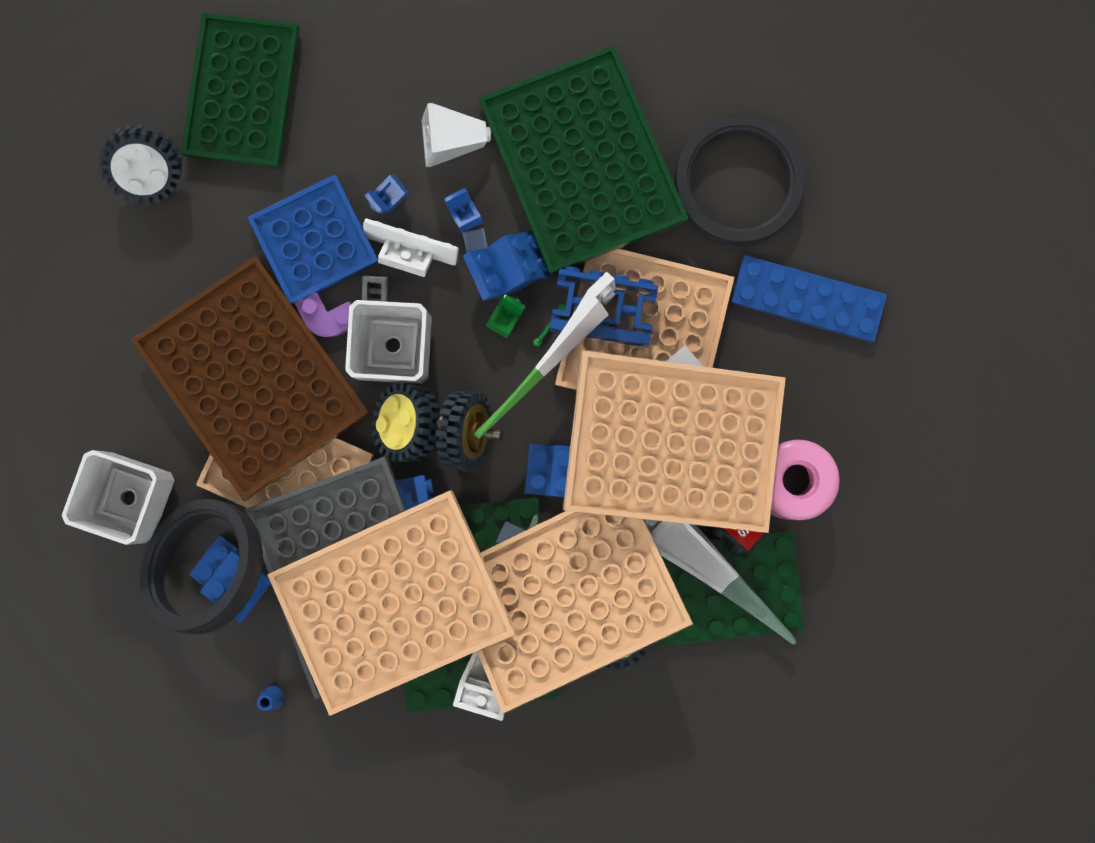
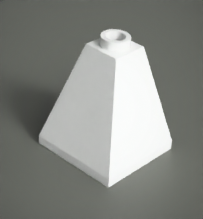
(451, 134)

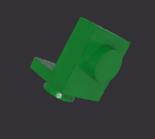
(505, 315)

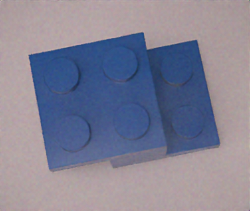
(507, 265)
(547, 470)
(218, 570)

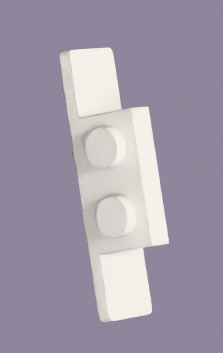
(408, 250)

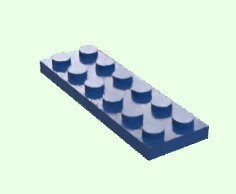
(808, 299)

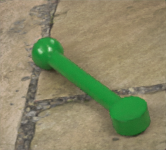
(538, 341)

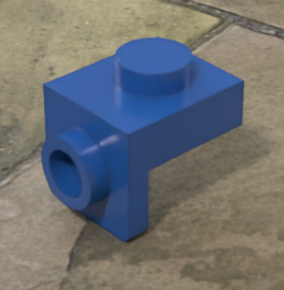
(387, 195)
(463, 210)

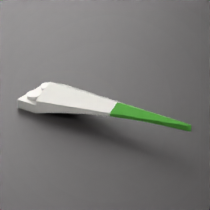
(583, 321)

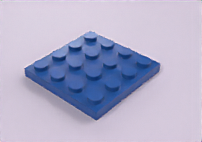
(313, 239)

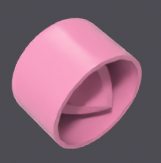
(822, 484)

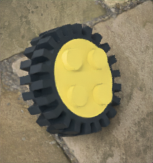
(406, 422)

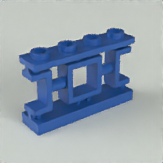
(602, 331)

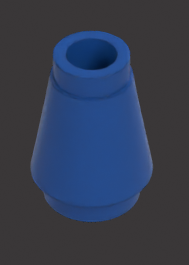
(275, 697)

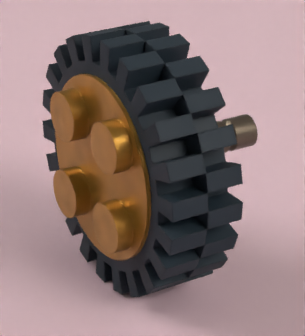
(458, 422)

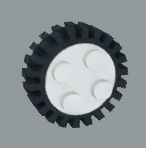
(141, 164)

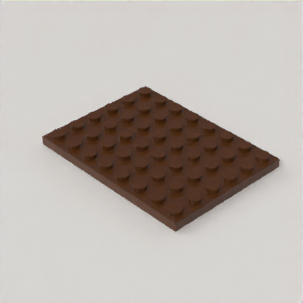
(250, 378)

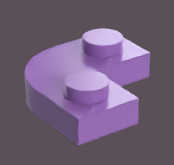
(320, 320)

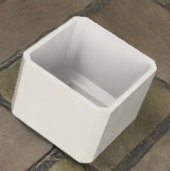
(369, 330)
(98, 497)

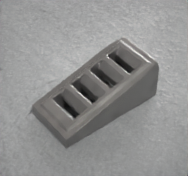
(367, 279)

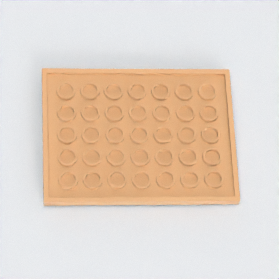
(674, 442)
(578, 599)
(391, 603)

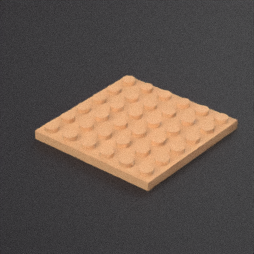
(685, 313)

